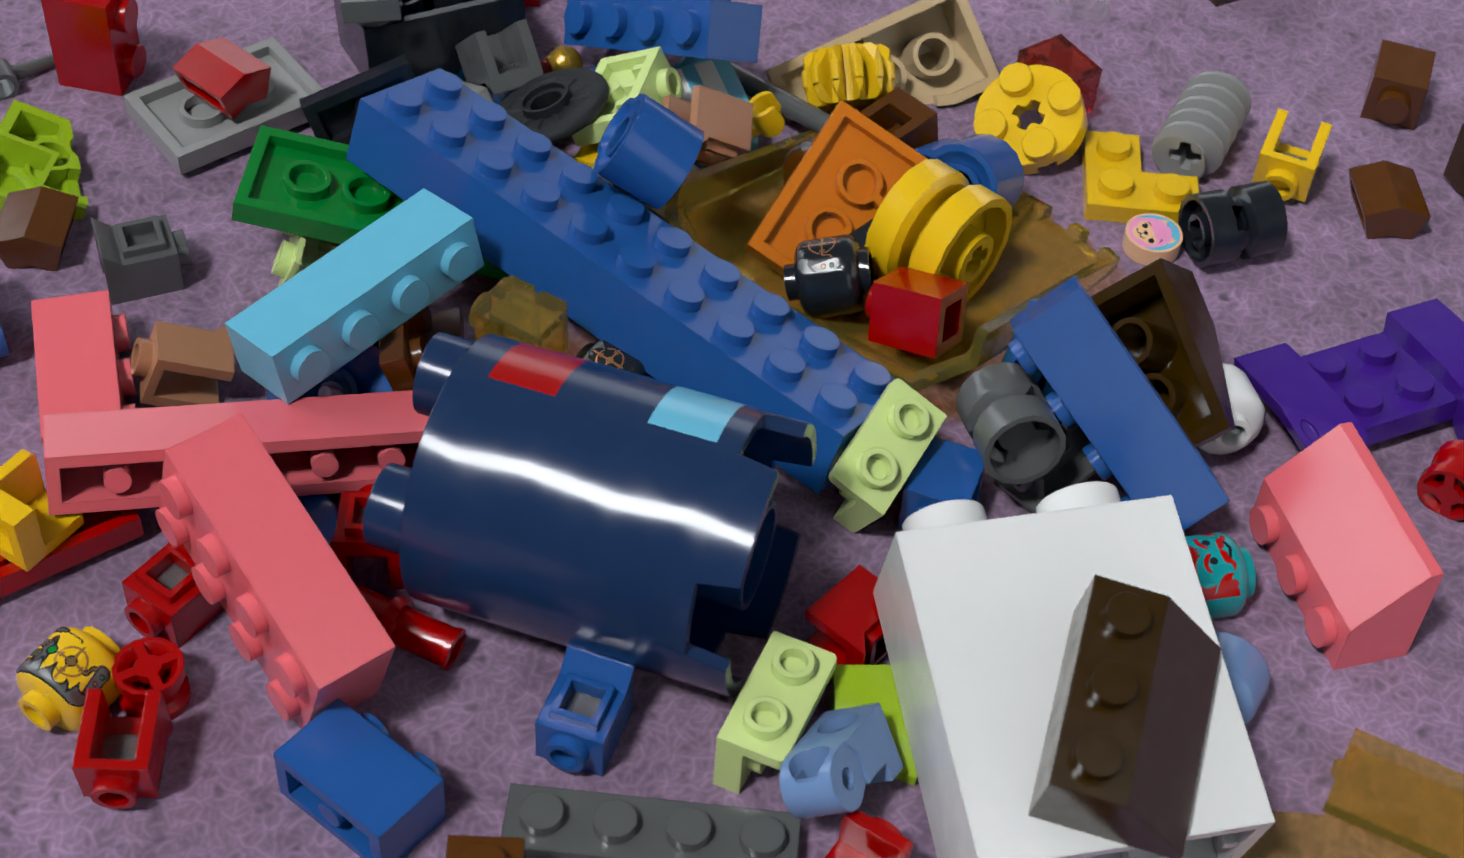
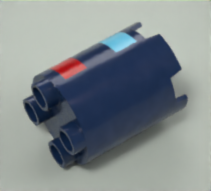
(591, 506)

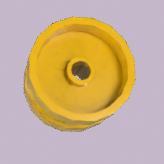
(940, 226)

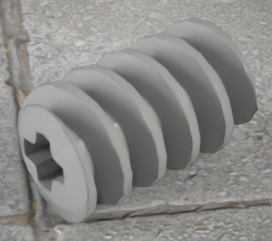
(1202, 125)

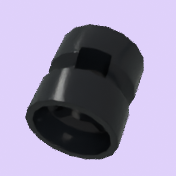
(1233, 224)

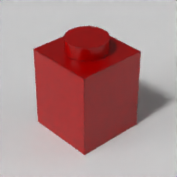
(916, 311)

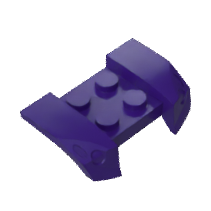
(1379, 383)

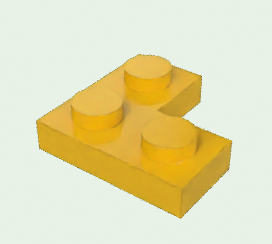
(1118, 188)

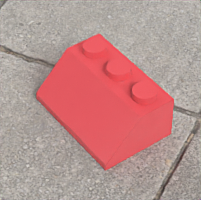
(1346, 550)

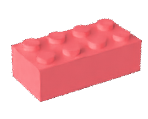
(271, 572)

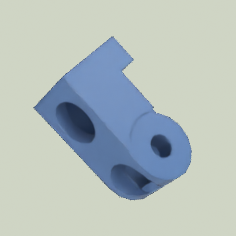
(833, 765)

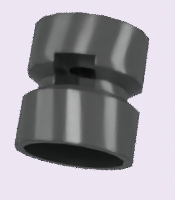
(1010, 423)

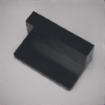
(334, 108)

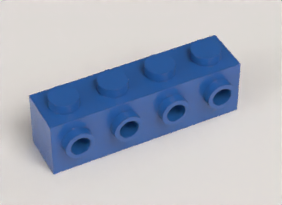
(678, 26)
(1112, 403)

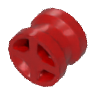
(1443, 481)
(152, 662)

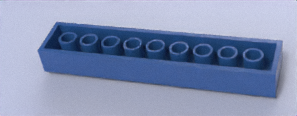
(615, 262)

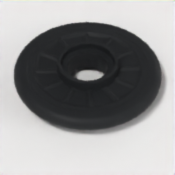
(558, 102)

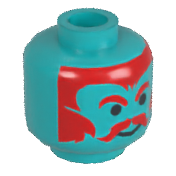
(1223, 572)

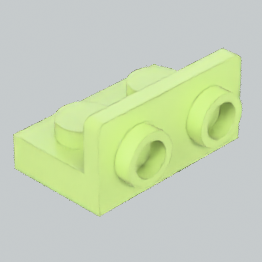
(627, 77)
(883, 454)
(771, 709)

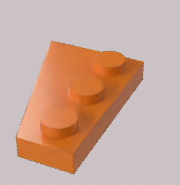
(833, 186)

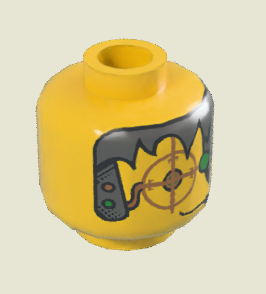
(61, 671)

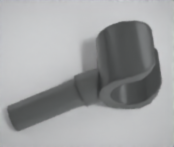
(13, 73)

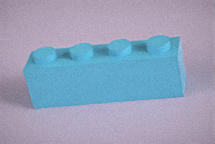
(355, 295)

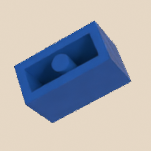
(361, 783)

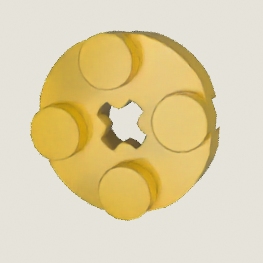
(1040, 89)

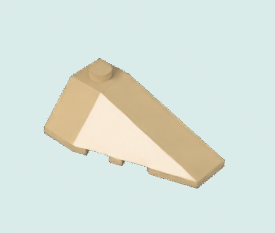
(933, 47)

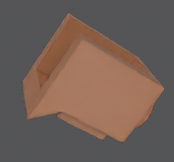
(721, 117)
(182, 364)

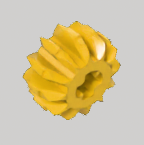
(848, 73)

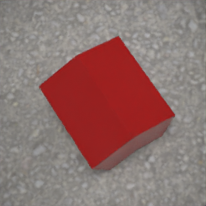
(223, 75)

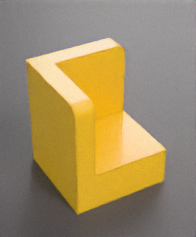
(25, 522)

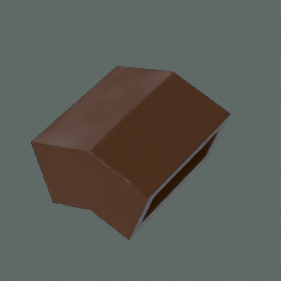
(1388, 200)
(35, 227)

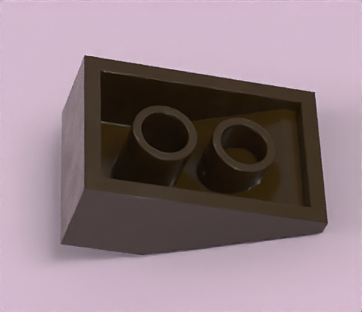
(1174, 343)

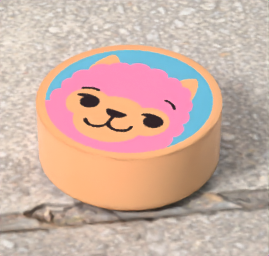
(1151, 238)

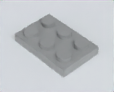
(196, 133)

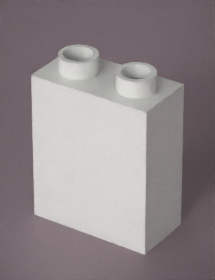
(976, 655)

